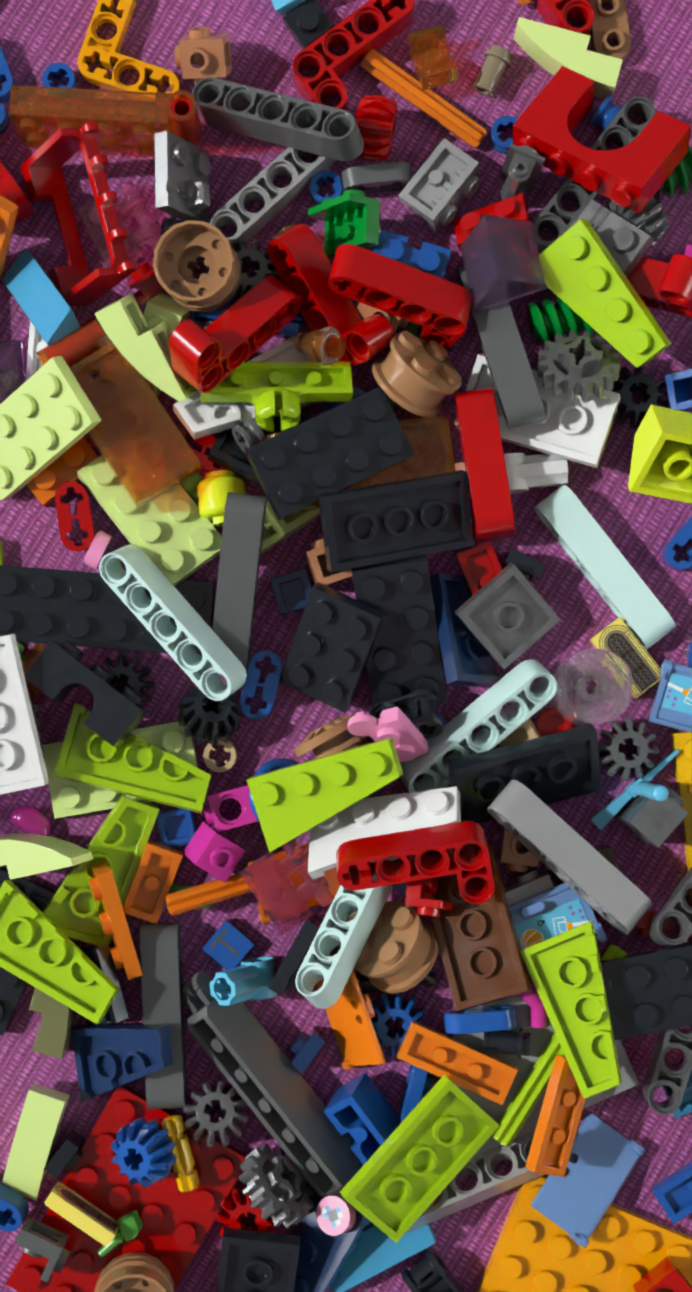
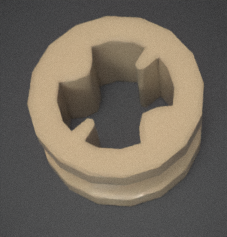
(212, 763)

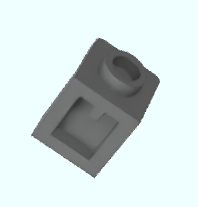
(42, 1240)

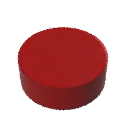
(551, 722)

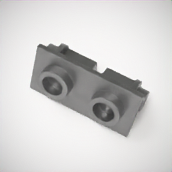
(520, 170)

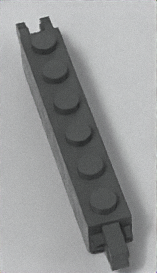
(270, 1087)

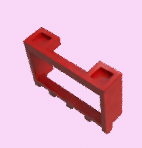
(46, 183)

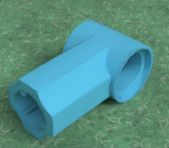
(244, 982)

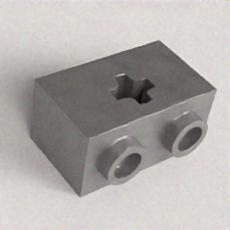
(654, 819)

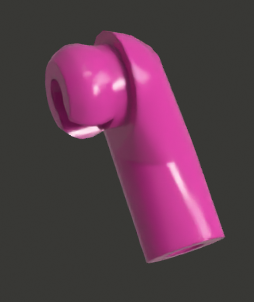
(31, 820)
(537, 1014)

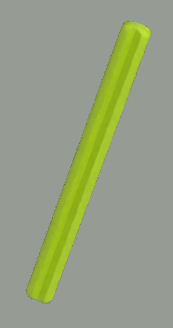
(535, 1082)

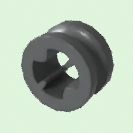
(248, 434)

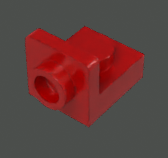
(420, 897)

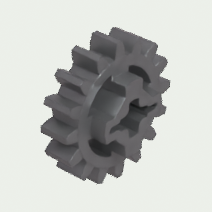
(578, 365)
(276, 1186)

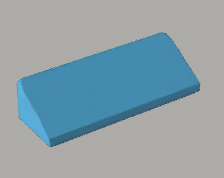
(40, 299)
(379, 1252)

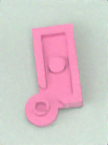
(392, 723)

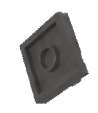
(181, 178)
(620, 237)
(507, 615)

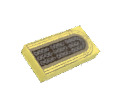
(621, 641)
(82, 1214)

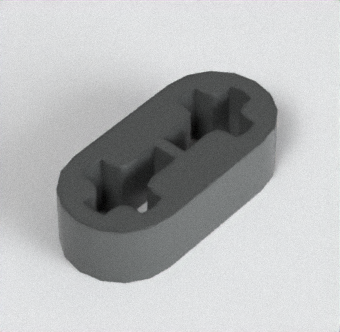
(377, 177)

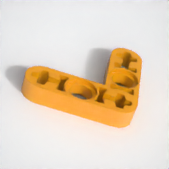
(108, 53)

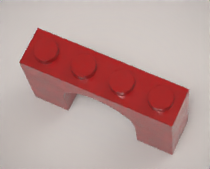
(623, 174)

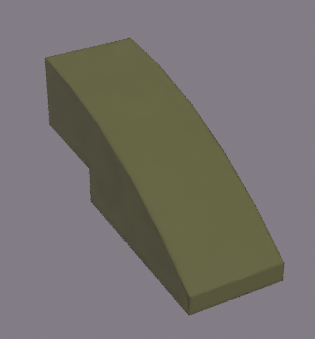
(55, 1026)

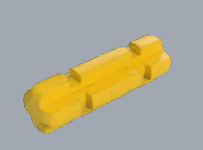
(187, 1176)

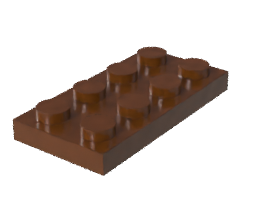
(479, 944)

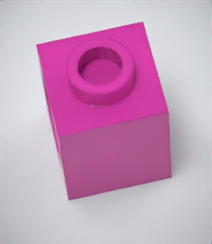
(215, 816)
(214, 852)

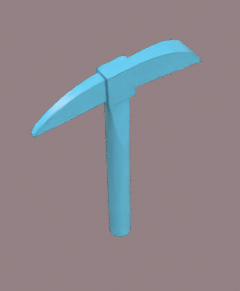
(636, 787)

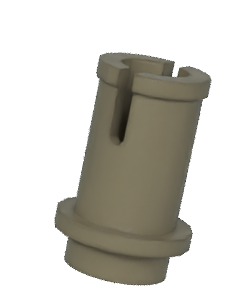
(492, 70)

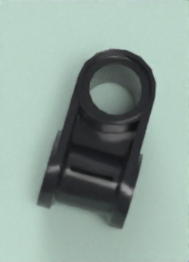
(421, 714)
(431, 1275)

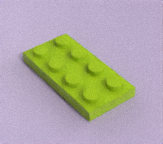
(419, 1159)

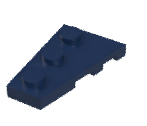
(463, 656)
(117, 1055)
(321, 1253)

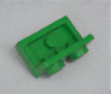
(348, 220)

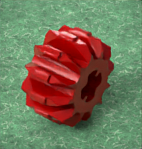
(377, 125)
(233, 1214)

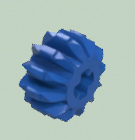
(394, 1009)
(143, 1152)

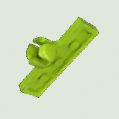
(281, 387)

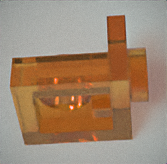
(432, 57)

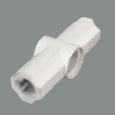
(532, 471)

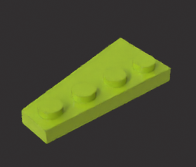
(596, 289)
(132, 770)
(317, 789)
(121, 845)
(48, 959)
(575, 999)

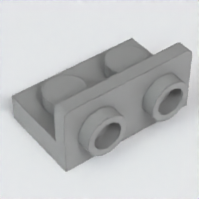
(442, 185)

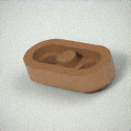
(610, 25)

